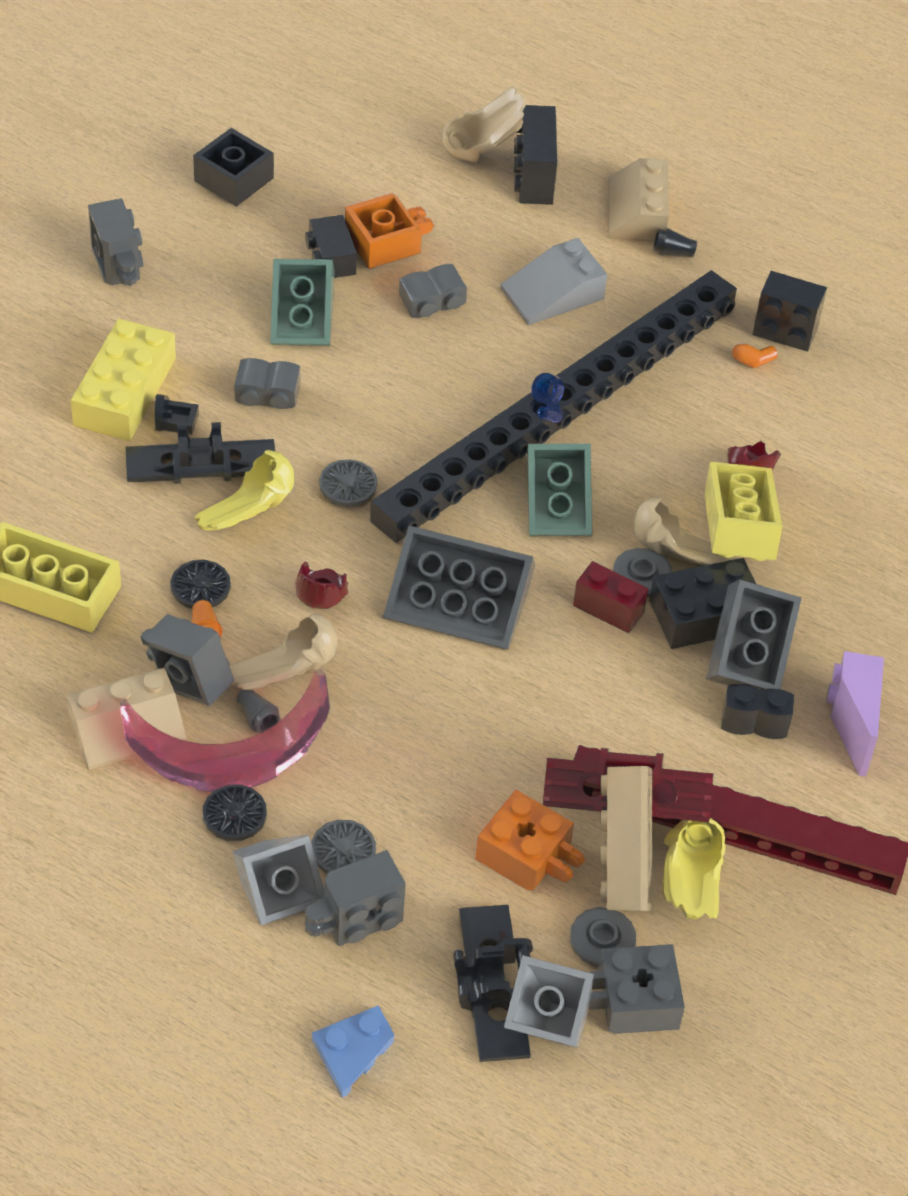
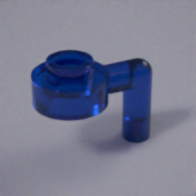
(540, 393)

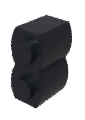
(757, 711)

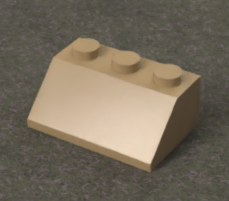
(639, 200)
(98, 717)

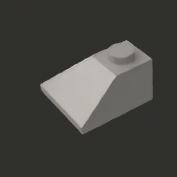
(279, 876)
(550, 1001)

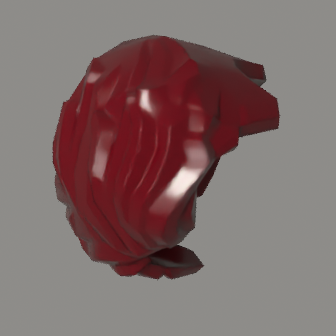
(753, 456)
(320, 588)

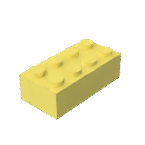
(123, 379)
(742, 511)
(55, 578)

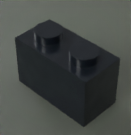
(332, 241)

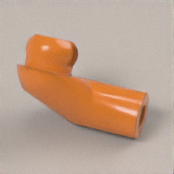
(753, 357)

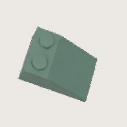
(302, 302)
(559, 489)

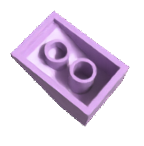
(857, 705)

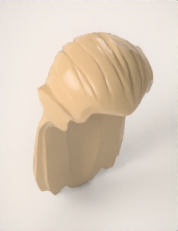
(486, 128)
(663, 535)
(302, 652)

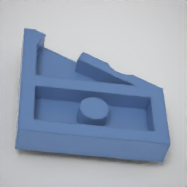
(352, 1046)

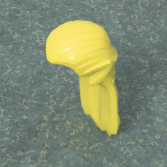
(261, 489)
(694, 867)

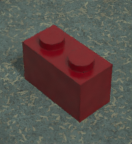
(610, 597)

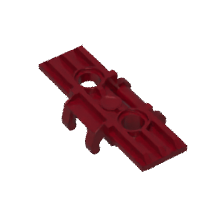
(690, 789)

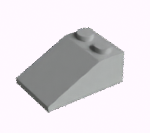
(556, 282)

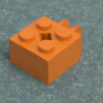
(386, 230)
(527, 842)

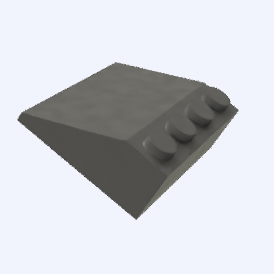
(459, 587)

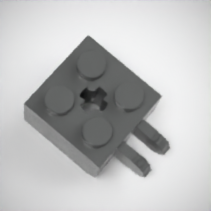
(115, 242)
(190, 657)
(359, 900)
(638, 989)

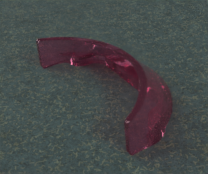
(239, 762)

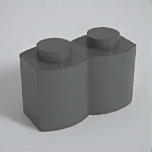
(432, 290)
(267, 383)

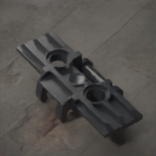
(194, 457)
(483, 978)

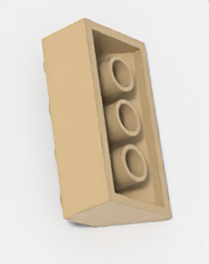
(628, 838)

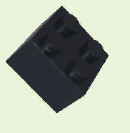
(233, 166)
(789, 311)

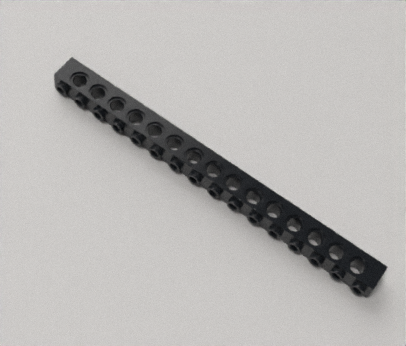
(585, 382)

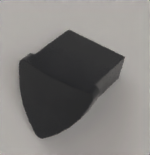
(171, 413)

